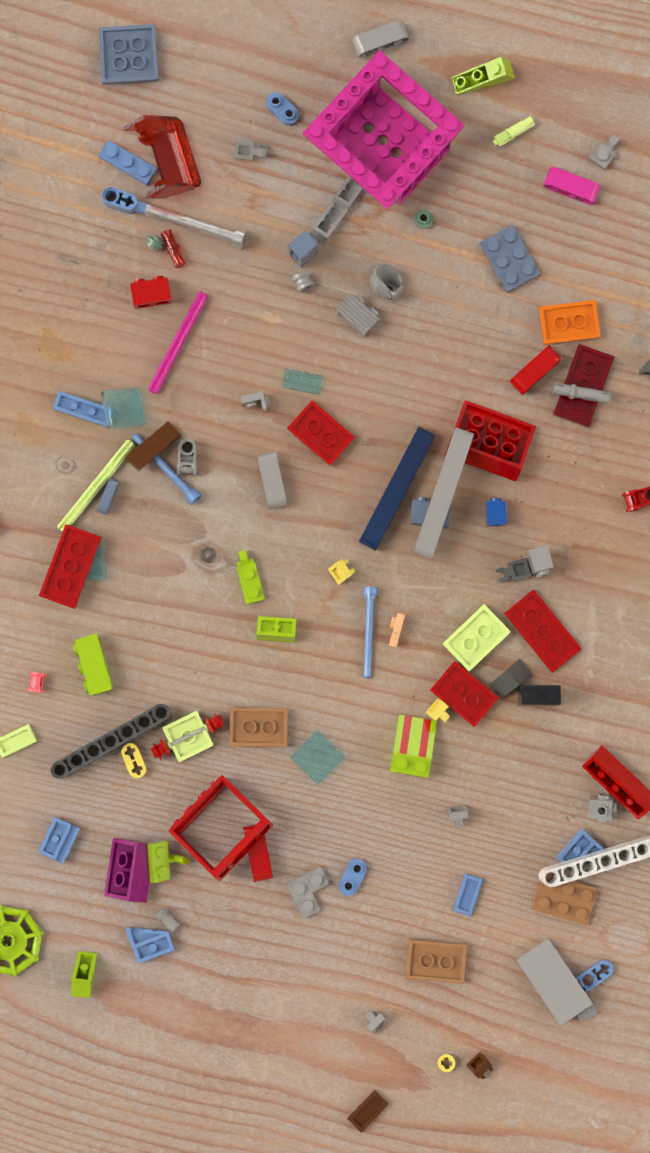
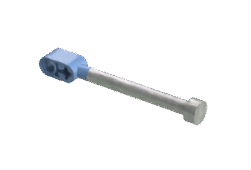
(236, 238)

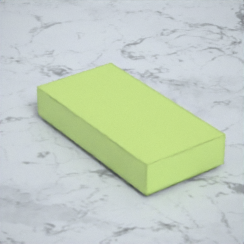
(17, 740)

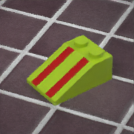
(413, 746)

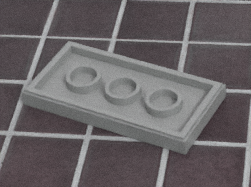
(554, 982)

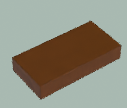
(367, 1111)

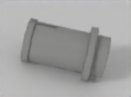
(167, 919)

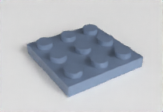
(128, 54)

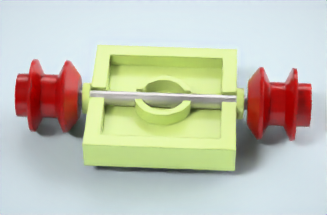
(187, 736)

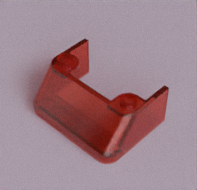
(171, 152)

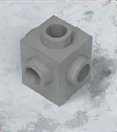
(596, 810)

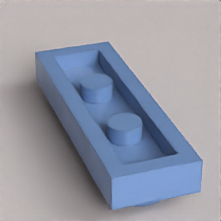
(127, 163)
(80, 408)

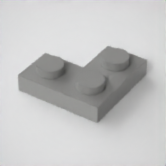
(303, 889)

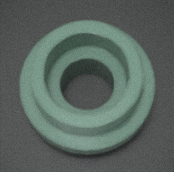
(423, 224)
(154, 242)

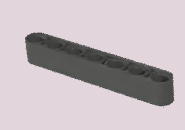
(104, 749)

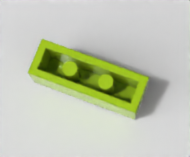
(93, 665)

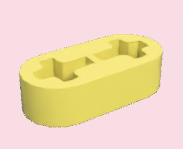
(129, 762)

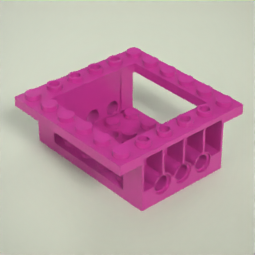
(341, 135)

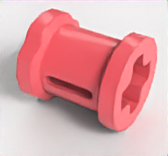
(37, 682)

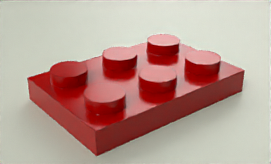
(320, 433)
(464, 694)

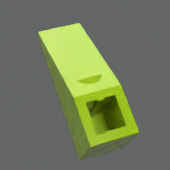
(483, 76)

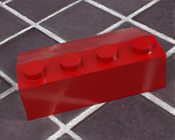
(497, 442)

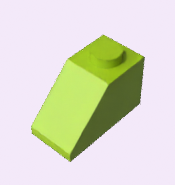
(83, 974)

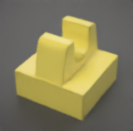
(340, 571)
(437, 710)

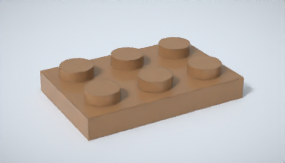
(258, 727)
(567, 901)
(436, 961)

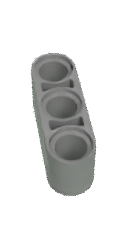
(380, 39)
(272, 480)

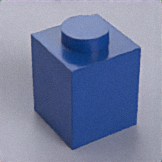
(496, 512)

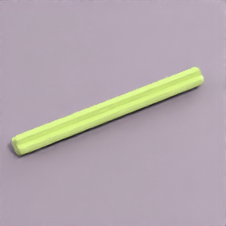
(97, 485)

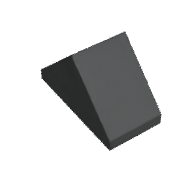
(511, 678)

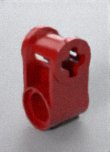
(638, 497)

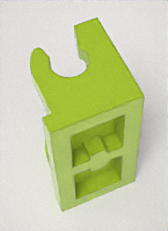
(276, 629)

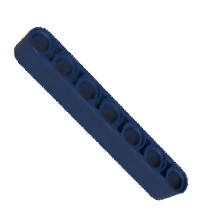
(397, 488)

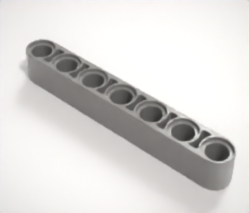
(443, 493)

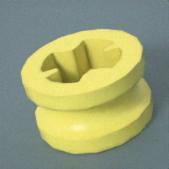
(450, 1058)

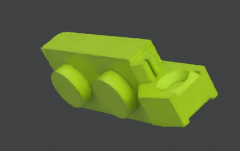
(249, 579)

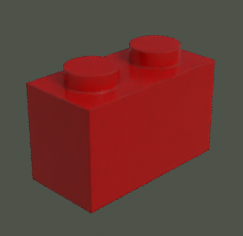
(150, 292)

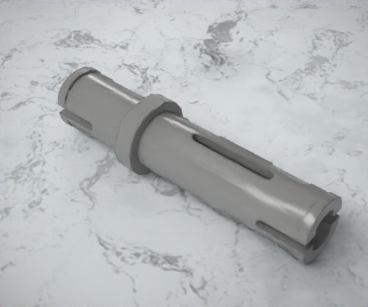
(580, 392)

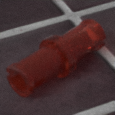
(173, 249)

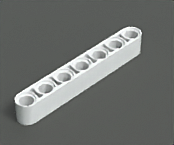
(595, 862)

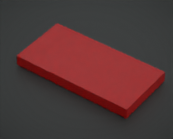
(70, 566)
(542, 631)

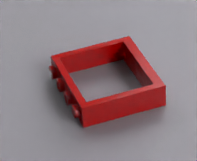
(240, 849)

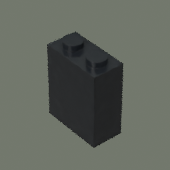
(539, 695)

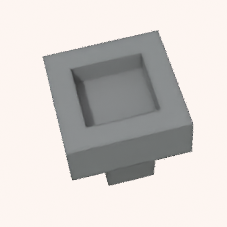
(457, 814)
(376, 1022)

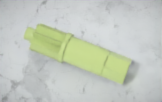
(513, 131)

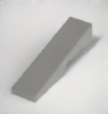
(336, 210)

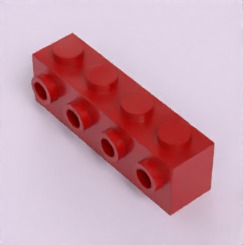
(618, 781)

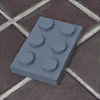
(509, 258)

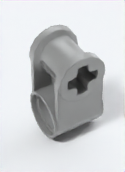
(187, 459)

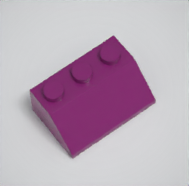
(128, 871)

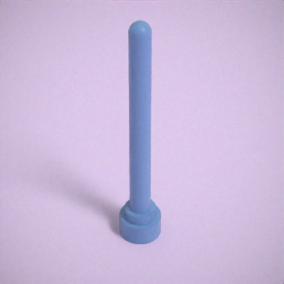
(191, 495)
(370, 594)

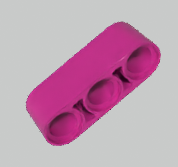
(572, 185)

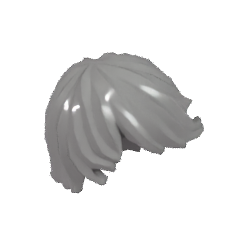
(386, 277)

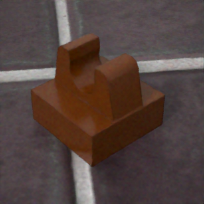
(479, 1065)

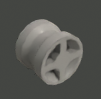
(303, 281)

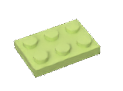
(476, 637)

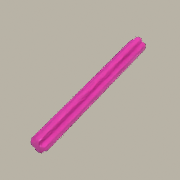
(178, 342)

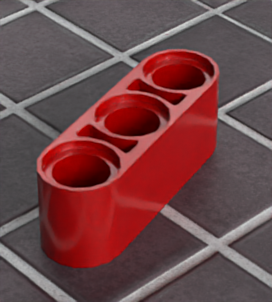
(535, 370)
(259, 858)

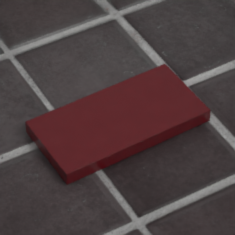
(587, 370)

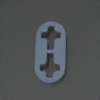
(108, 496)

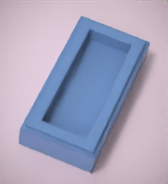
(467, 894)

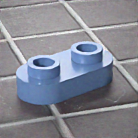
(282, 108)
(352, 877)

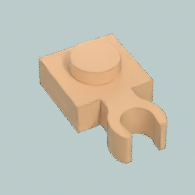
(396, 624)

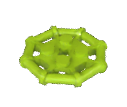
(19, 941)

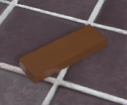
(153, 446)

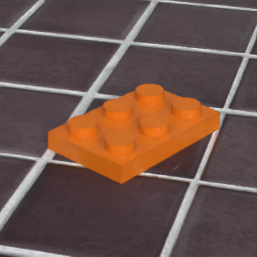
(569, 322)

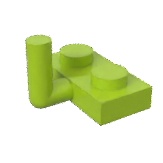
(159, 861)

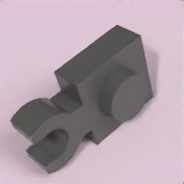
(516, 570)

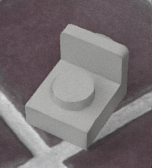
(253, 399)

